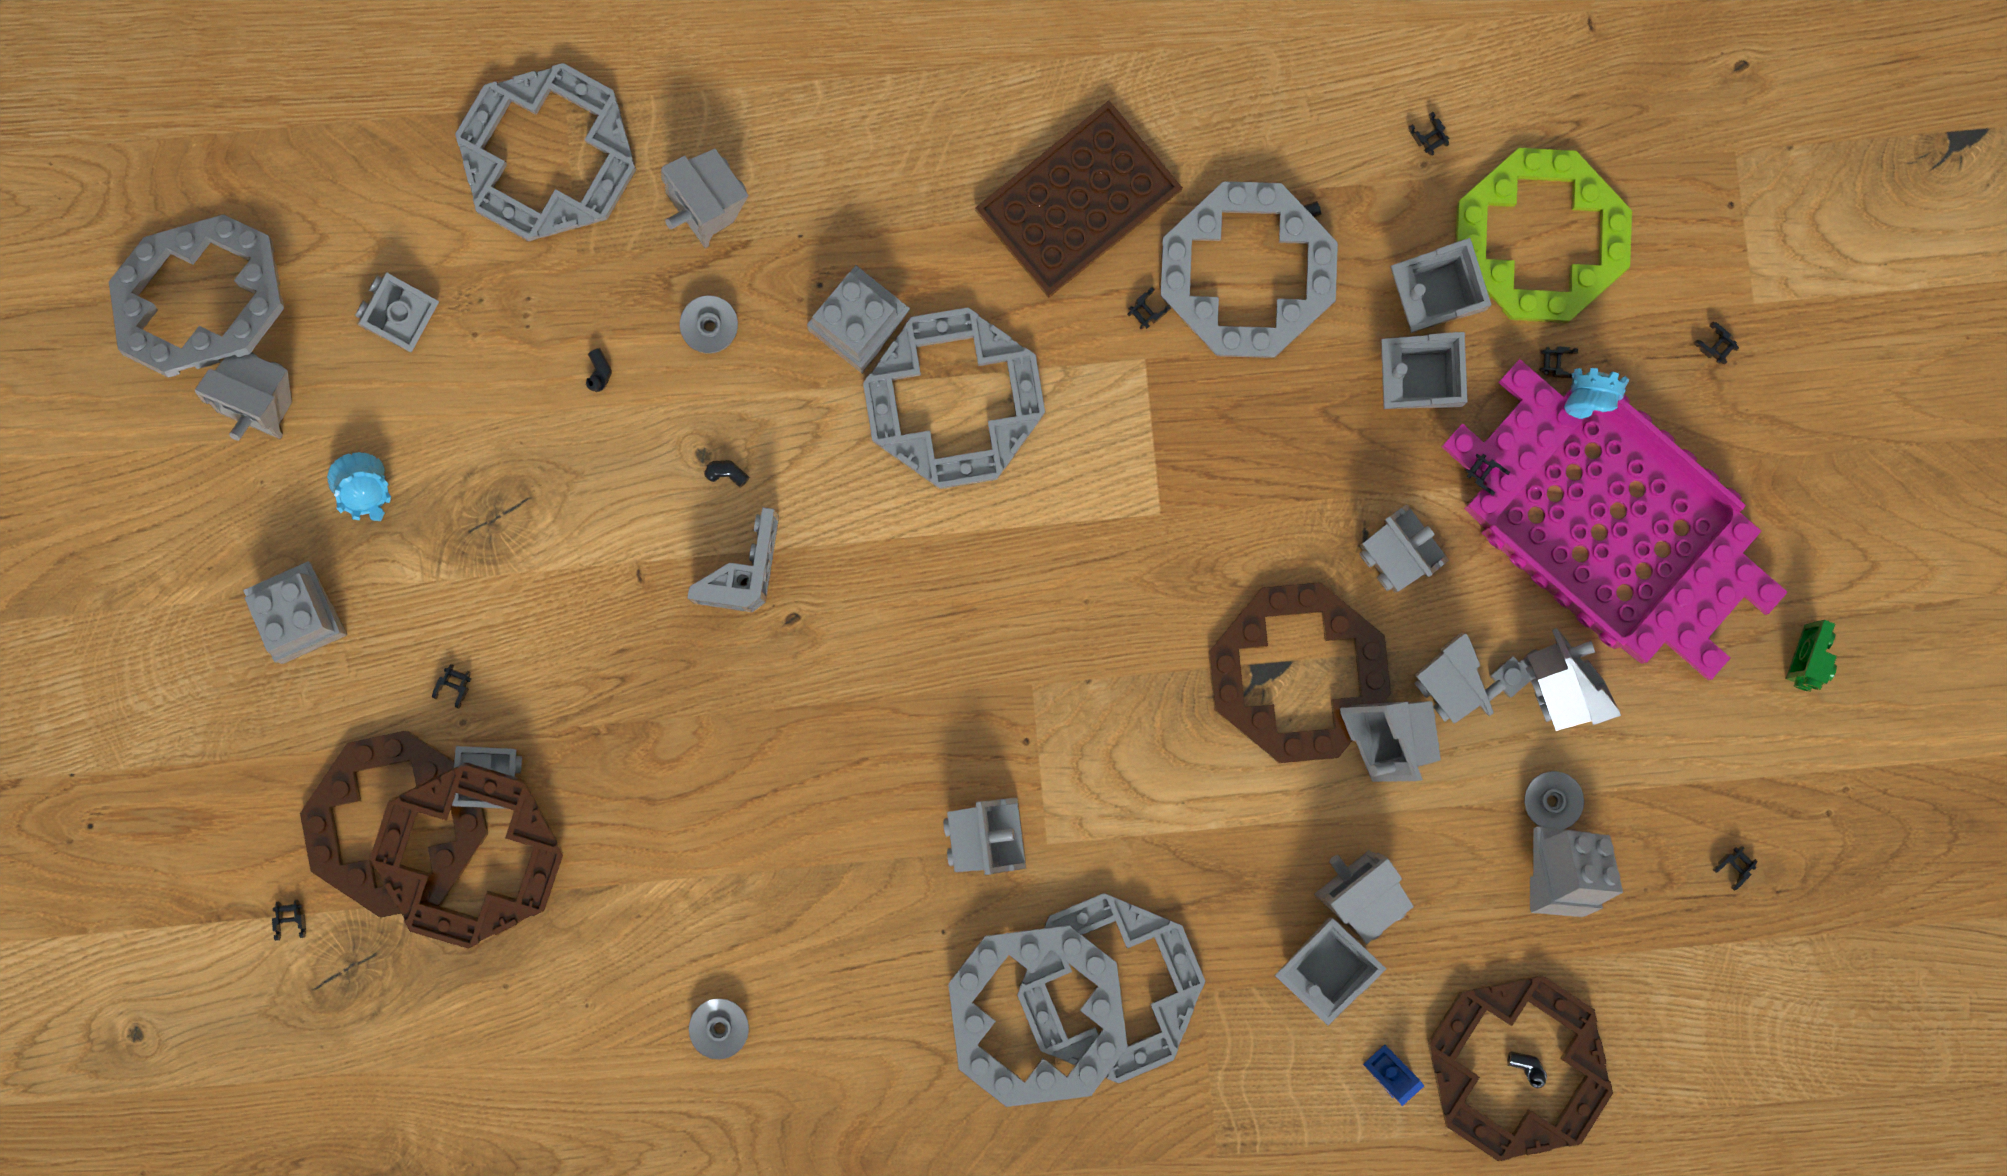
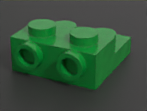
(1811, 663)

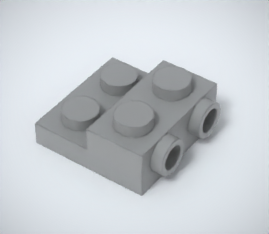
(396, 311)
(495, 759)

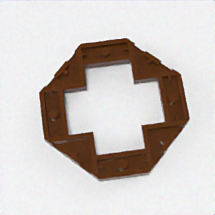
(1250, 631)
(341, 788)
(436, 799)
(1583, 1053)

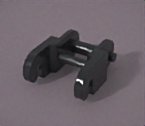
(1422, 140)
(1154, 317)
(1723, 337)
(1558, 351)
(1480, 480)
(462, 689)
(1744, 873)
(298, 918)

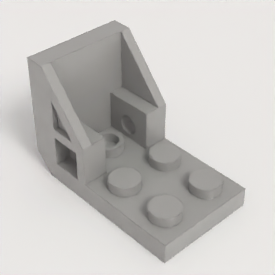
(724, 585)

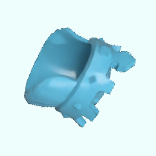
(1594, 392)
(359, 485)

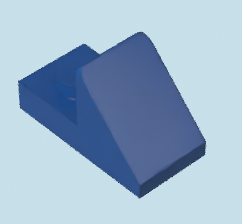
(1393, 1075)

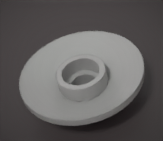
(706, 310)
(1568, 800)
(703, 1032)

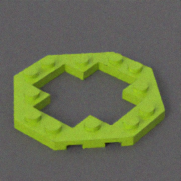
(1588, 194)

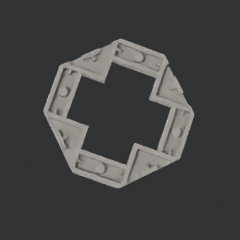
(530, 93)
(1205, 224)
(203, 347)
(902, 362)
(1171, 1011)
(1045, 1081)

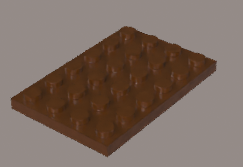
(1078, 199)

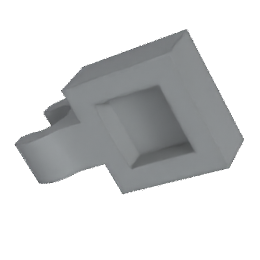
(1513, 674)

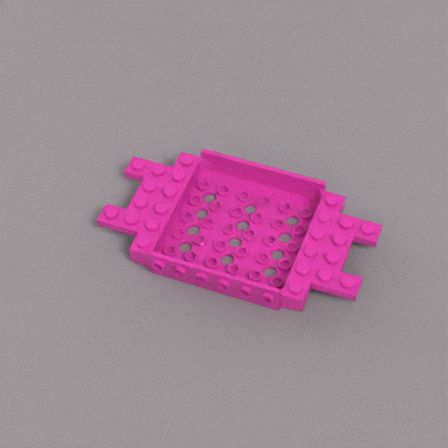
(1686, 590)

